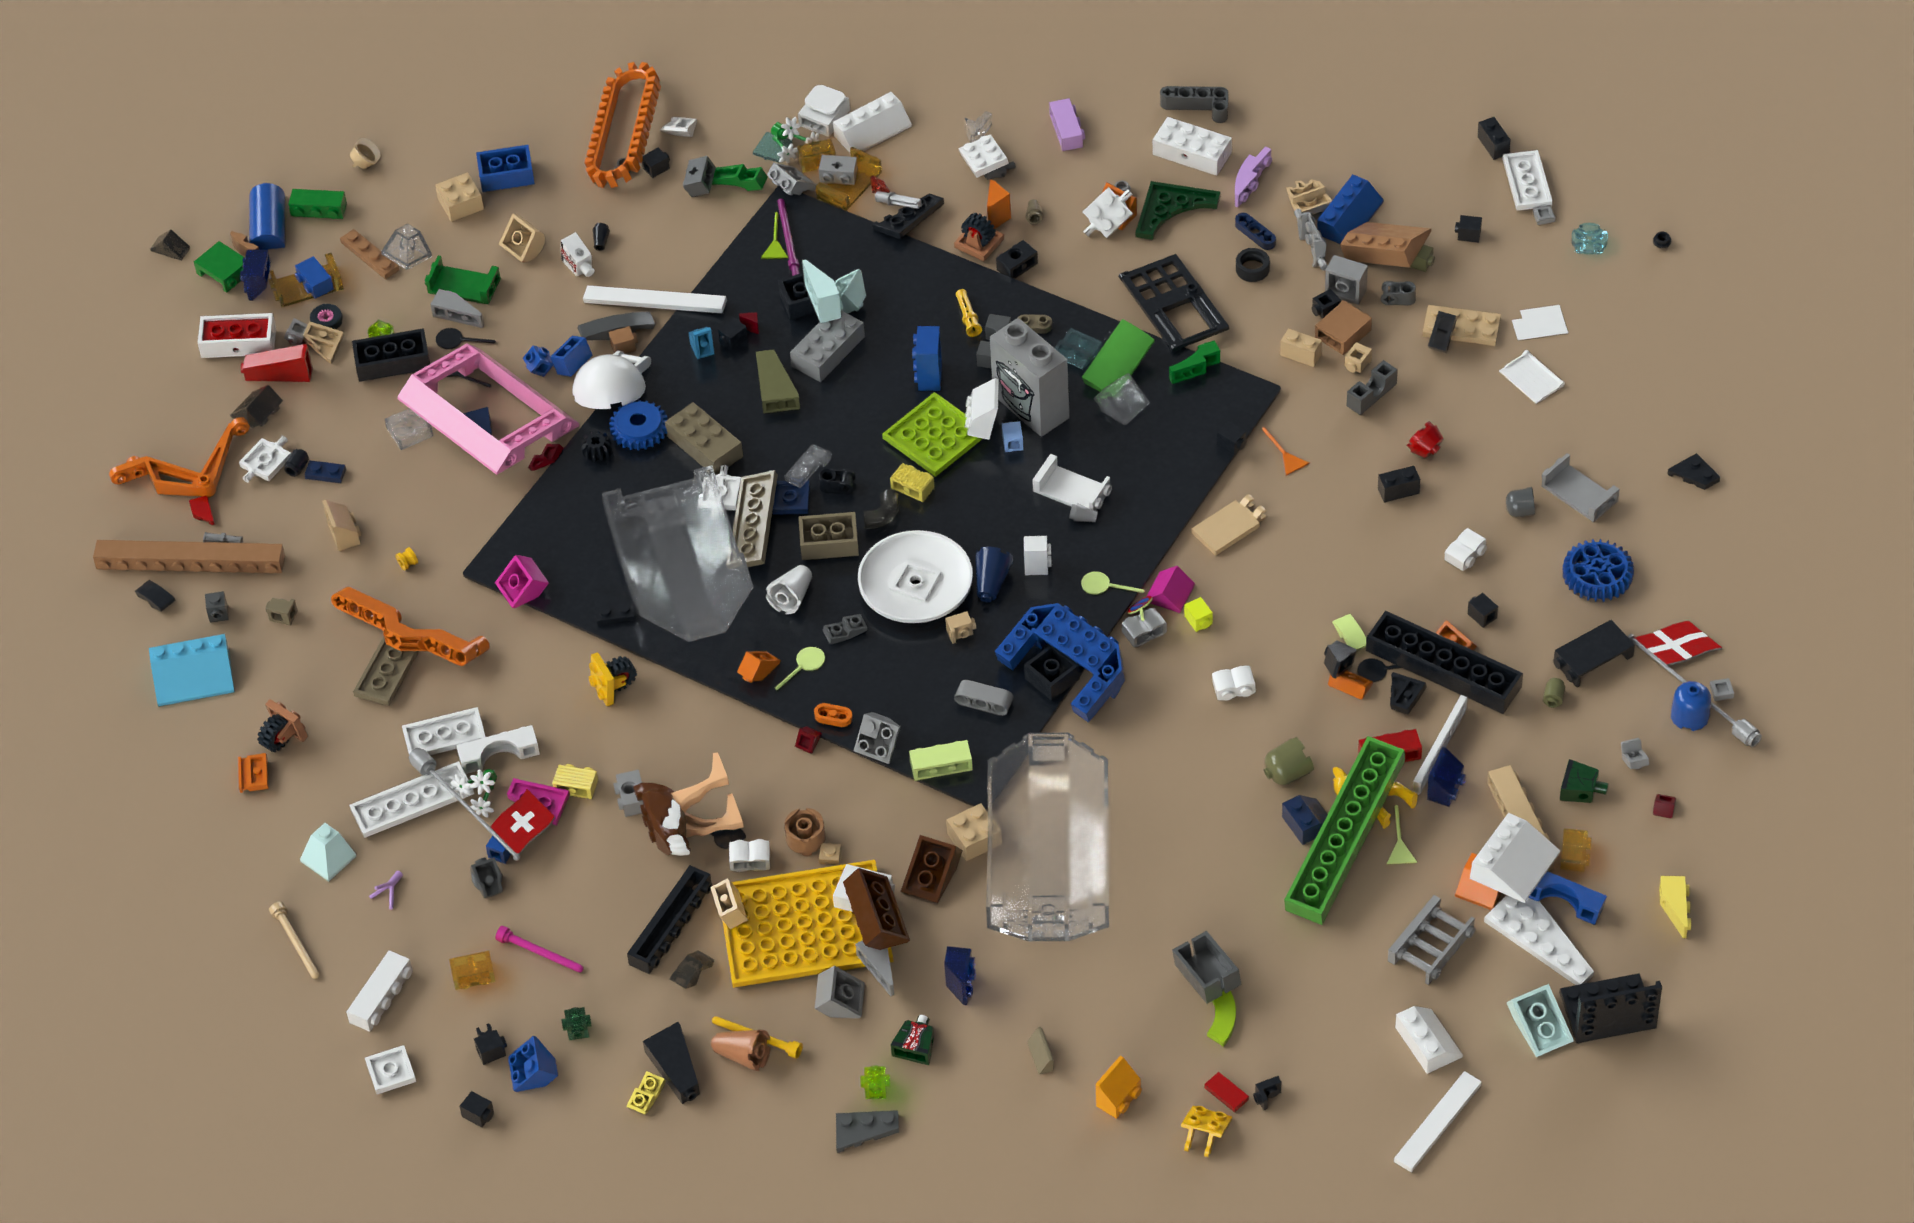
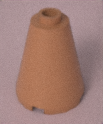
(743, 1047)

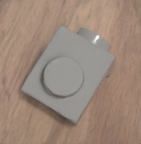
(295, 332)
(1633, 754)

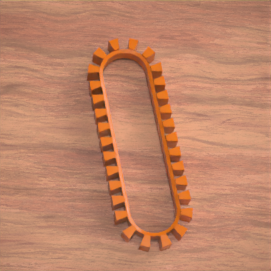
(640, 130)

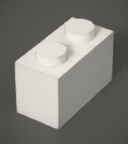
(1036, 555)

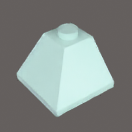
(852, 291)
(327, 852)

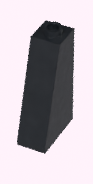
(672, 1059)

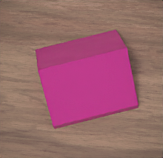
(1171, 589)

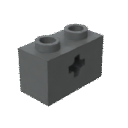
(699, 176)

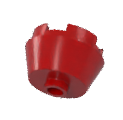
(1426, 441)

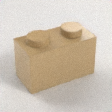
(1301, 347)
(729, 903)

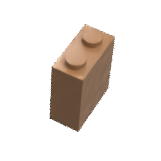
(1343, 327)

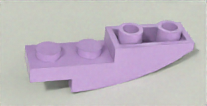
(1249, 173)

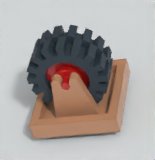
(978, 237)
(280, 727)

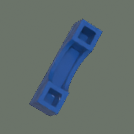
(1586, 902)

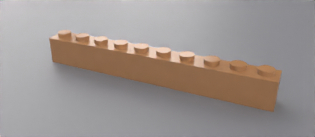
(189, 556)

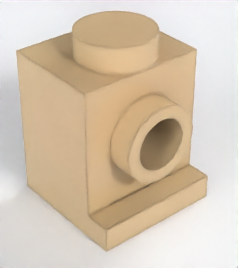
(1356, 361)
(960, 626)

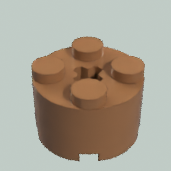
(804, 831)

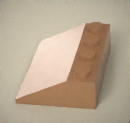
(1384, 244)

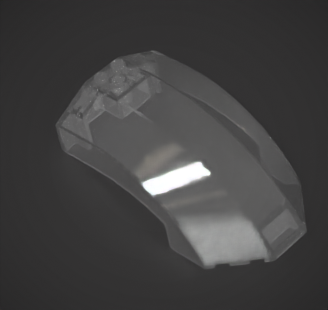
(680, 555)
(1048, 839)

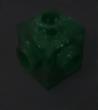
(576, 1023)

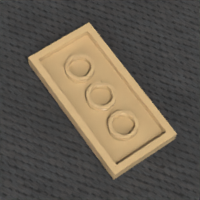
(1470, 325)

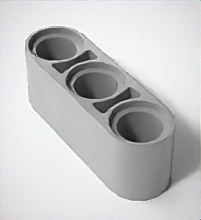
(983, 697)

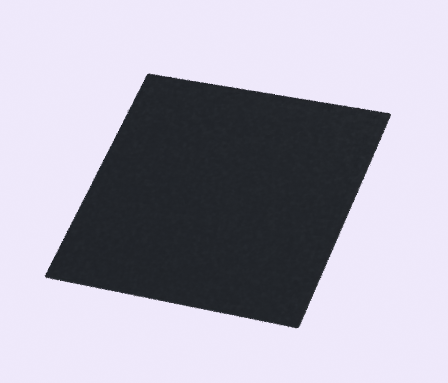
(901, 670)

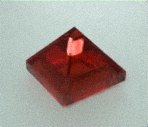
(878, 185)

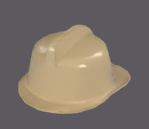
(364, 153)

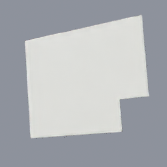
(1540, 323)

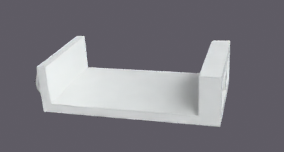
(1069, 487)

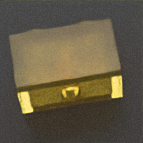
(810, 154)
(472, 970)

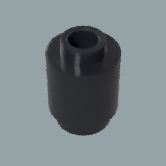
(296, 462)

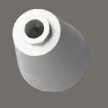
(789, 589)

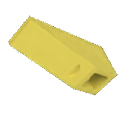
(1673, 896)

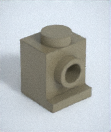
(281, 610)

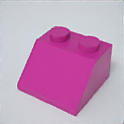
(521, 581)

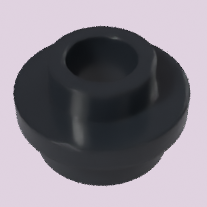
(1662, 240)

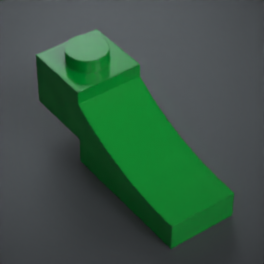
(740, 176)
(1196, 364)

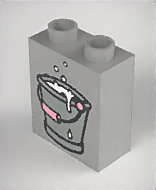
(1030, 376)

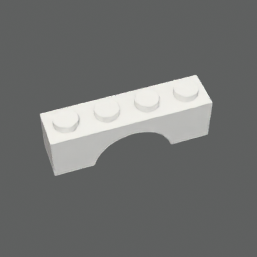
(518, 741)

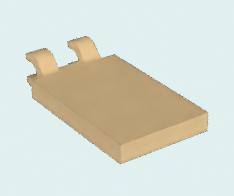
(1229, 525)

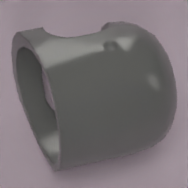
(1520, 502)

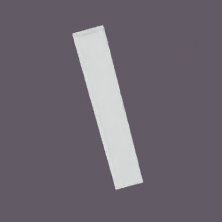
(1441, 741)
(1437, 1121)

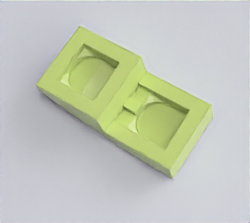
(1350, 632)

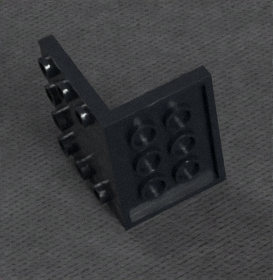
(1611, 1007)

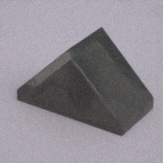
(170, 245)

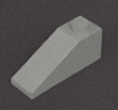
(454, 308)
(878, 964)

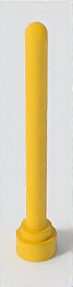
(792, 1048)

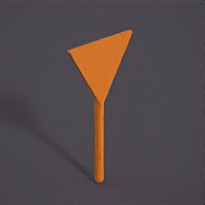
(1291, 462)

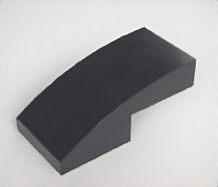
(155, 595)

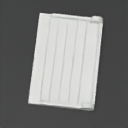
(1532, 377)

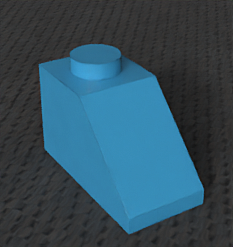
(702, 342)

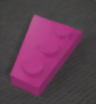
(551, 797)

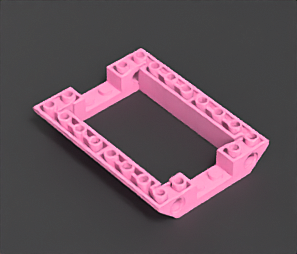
(496, 455)

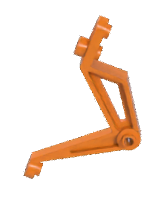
(202, 483)

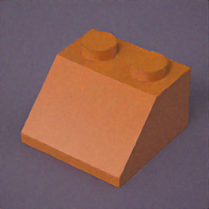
(1474, 891)

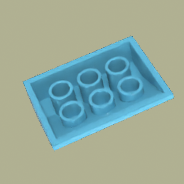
(191, 670)

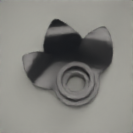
(724, 837)

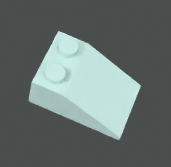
(823, 293)
(1540, 1020)

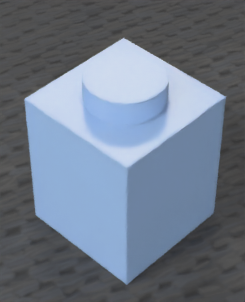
(1012, 436)

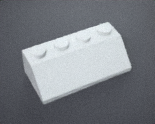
(872, 123)

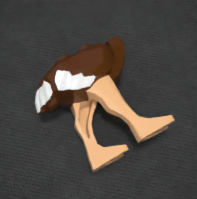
(667, 816)

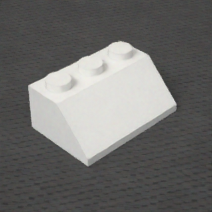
(982, 409)
(1427, 1038)

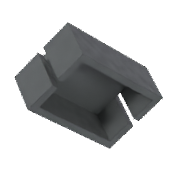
(1209, 969)

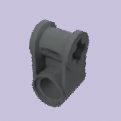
(1400, 293)

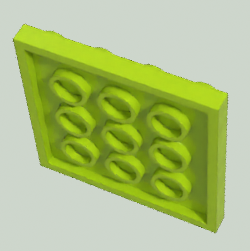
(932, 434)

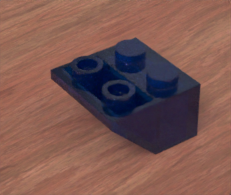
(255, 272)
(960, 972)

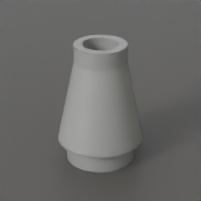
(1082, 514)

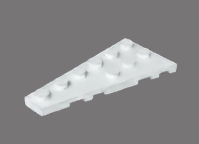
(1538, 933)

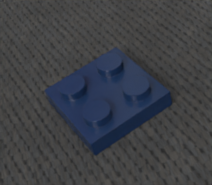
(791, 499)

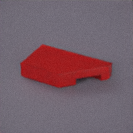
(201, 509)

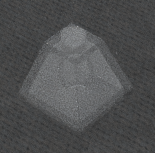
(407, 247)
(1122, 399)

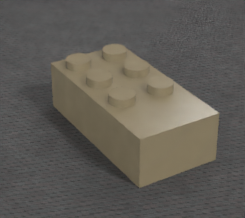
(703, 438)

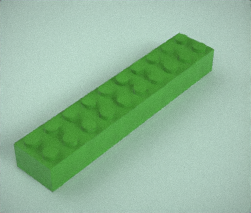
(1344, 830)

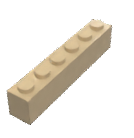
(1513, 798)

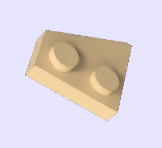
(323, 340)

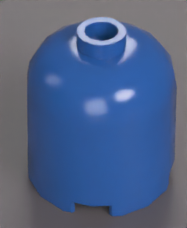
(1691, 706)

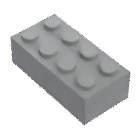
(827, 346)

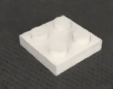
(390, 1069)

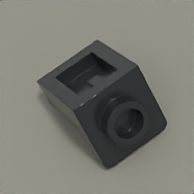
(1267, 1089)

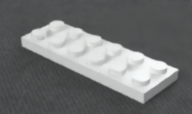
(406, 801)

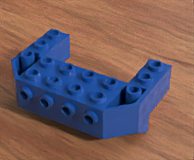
(1076, 640)

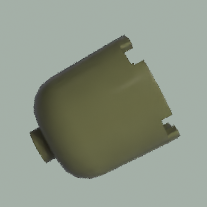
(1287, 762)

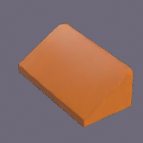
(1452, 633)
(1351, 684)

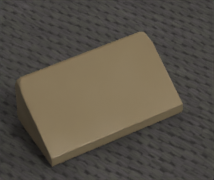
(1041, 1052)

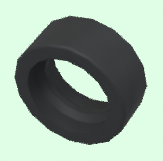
(1252, 254)

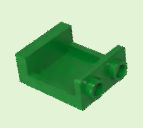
(221, 264)

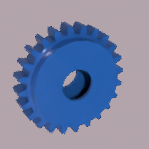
(638, 425)

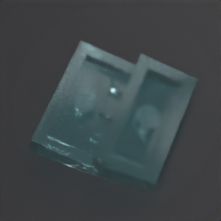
(1078, 348)

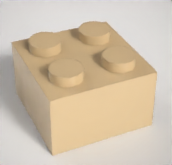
(459, 197)
(970, 831)

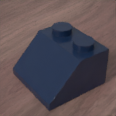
(1304, 817)

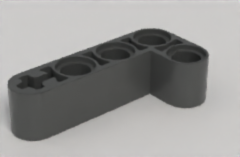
(1196, 99)

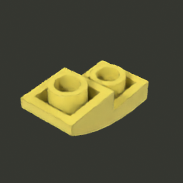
(647, 1093)

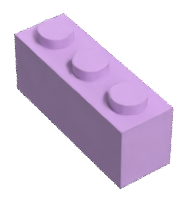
(1066, 124)

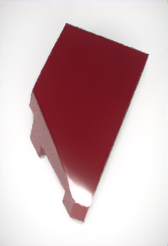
(548, 456)

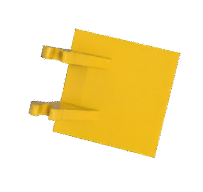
(1205, 1120)

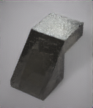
(690, 969)

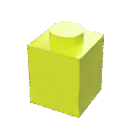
(1198, 614)

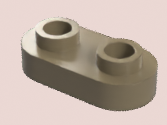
(1037, 323)

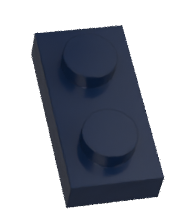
(325, 471)

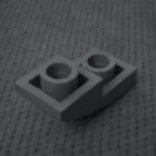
(848, 628)

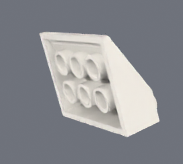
(1514, 859)

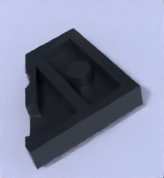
(1695, 471)

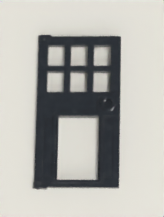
(1156, 306)

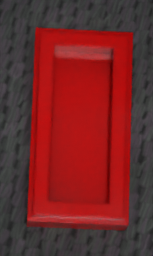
(1226, 1092)

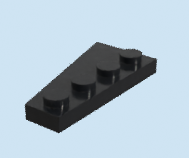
(908, 218)

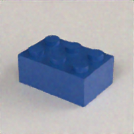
(505, 168)
(927, 358)

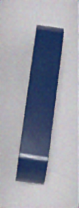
(1252, 224)

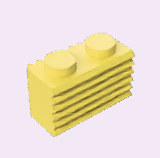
(912, 482)
(577, 780)

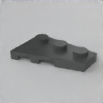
(858, 1127)

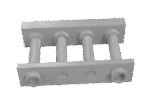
(1421, 924)

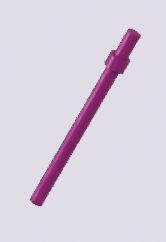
(793, 262)

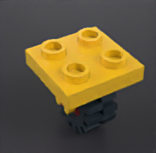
(610, 676)

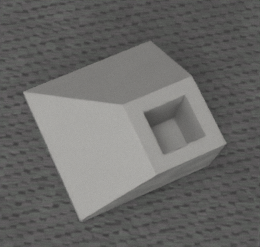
(877, 737)

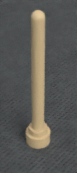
(279, 912)

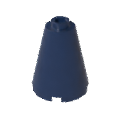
(991, 571)

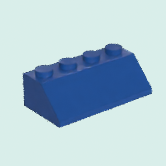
(1349, 209)

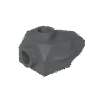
(487, 877)

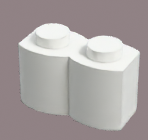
(1465, 549)
(1233, 683)
(749, 855)

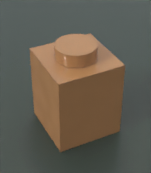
(623, 340)

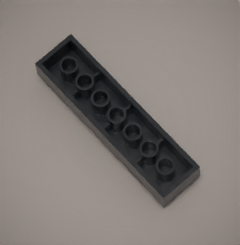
(1444, 662)

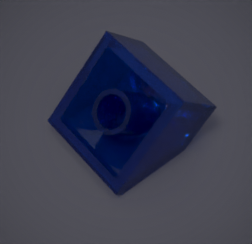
(1445, 778)

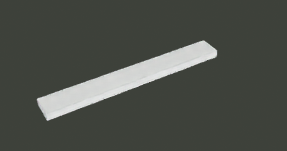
(655, 299)

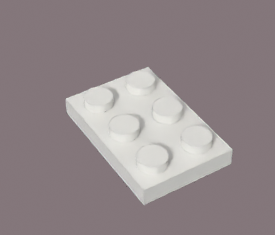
(983, 155)

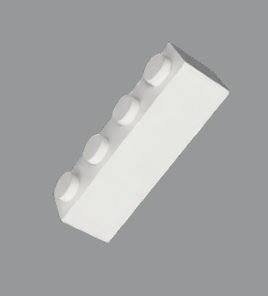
(379, 991)

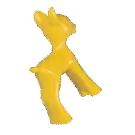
(1397, 790)

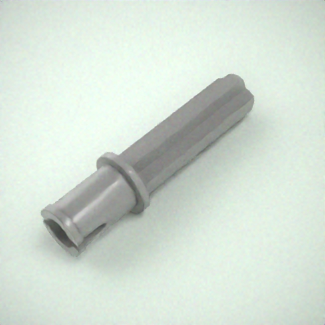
(894, 199)

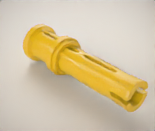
(962, 299)

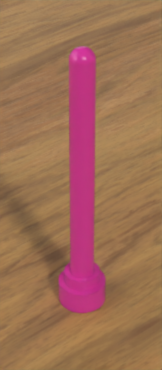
(505, 935)

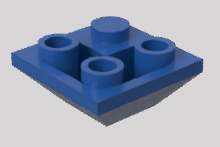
(532, 1066)

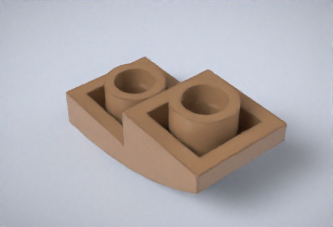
(241, 243)

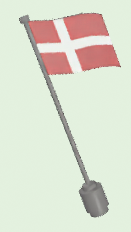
(1684, 642)

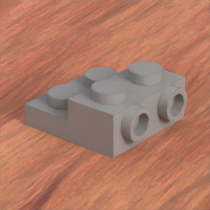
(790, 179)

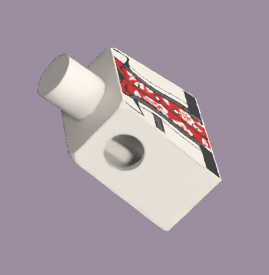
(576, 255)

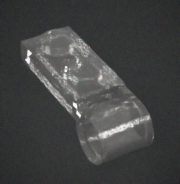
(807, 465)

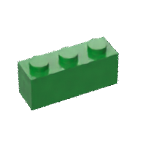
(317, 203)

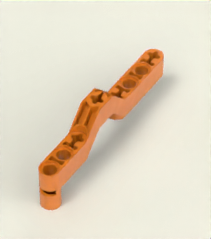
(403, 637)

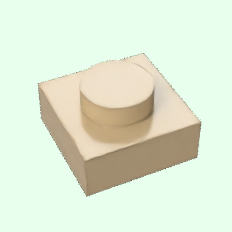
(830, 853)

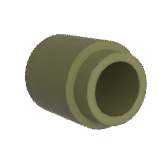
(1554, 692)

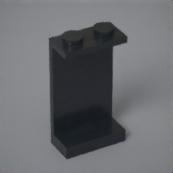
(1592, 651)

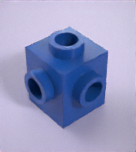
(538, 360)

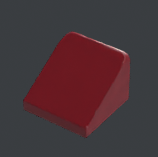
(750, 320)
(807, 739)
(1664, 806)

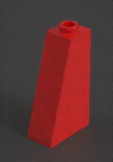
(279, 365)

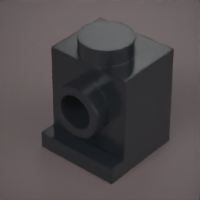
(1325, 303)

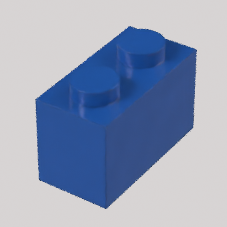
(313, 277)
(571, 356)

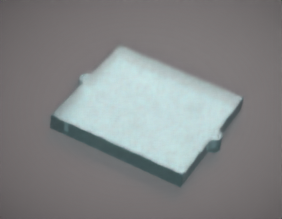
(769, 148)

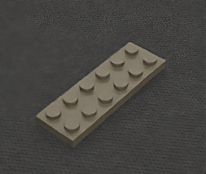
(754, 515)

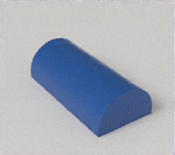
(267, 216)

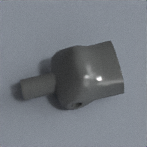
(1000, 172)

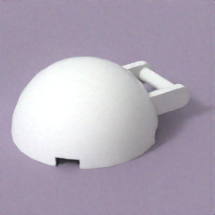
(610, 380)

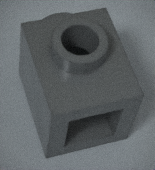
(216, 606)

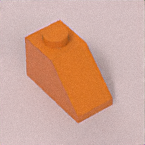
(757, 665)

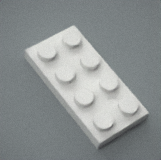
(1527, 180)
(444, 732)

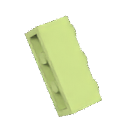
(940, 760)

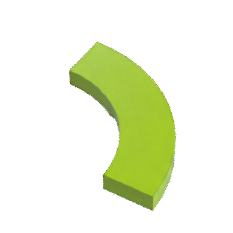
(1224, 1019)

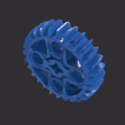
(1598, 570)

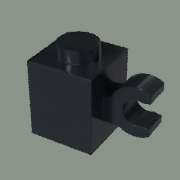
(489, 1045)

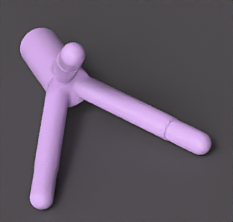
(390, 885)

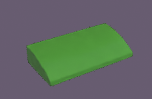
(1118, 356)

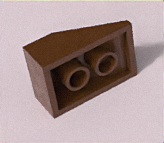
(931, 869)

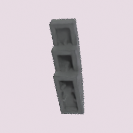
(600, 328)

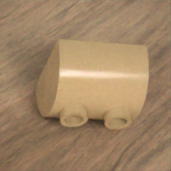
(522, 239)

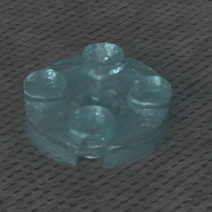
(1594, 246)

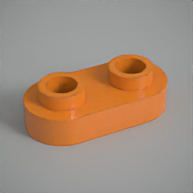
(834, 715)

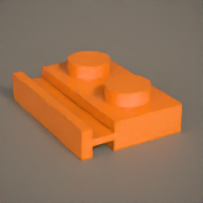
(253, 772)

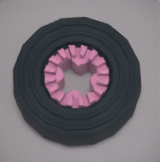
(327, 310)

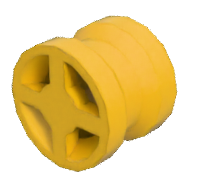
(406, 558)

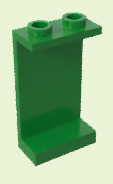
(467, 284)

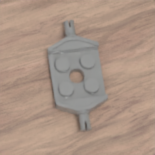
(1308, 231)

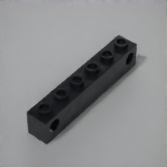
(669, 920)

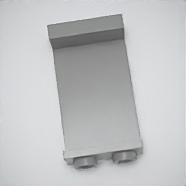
(1578, 489)

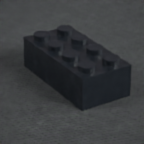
(390, 354)

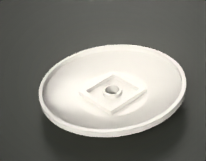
(911, 556)

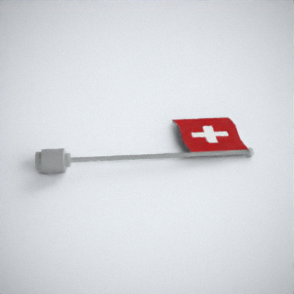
(514, 826)

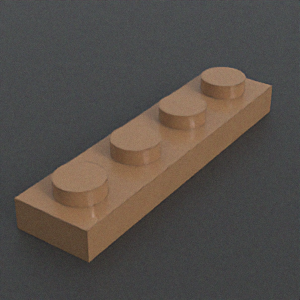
(369, 254)

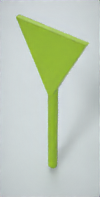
(775, 249)

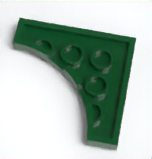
(1168, 200)

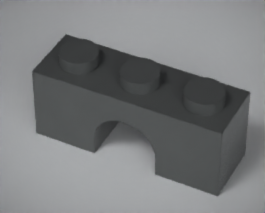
(993, 324)
(1363, 396)

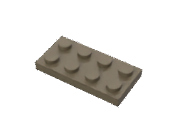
(384, 674)

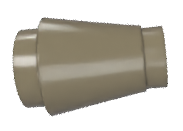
(1034, 213)

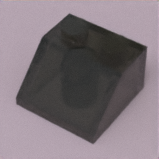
(258, 406)

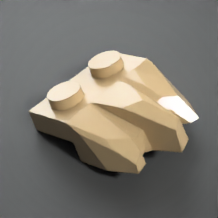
(1309, 197)

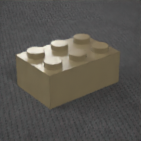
(828, 536)

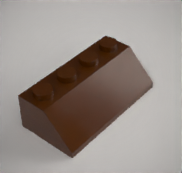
(875, 909)

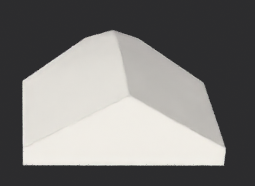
(680, 126)

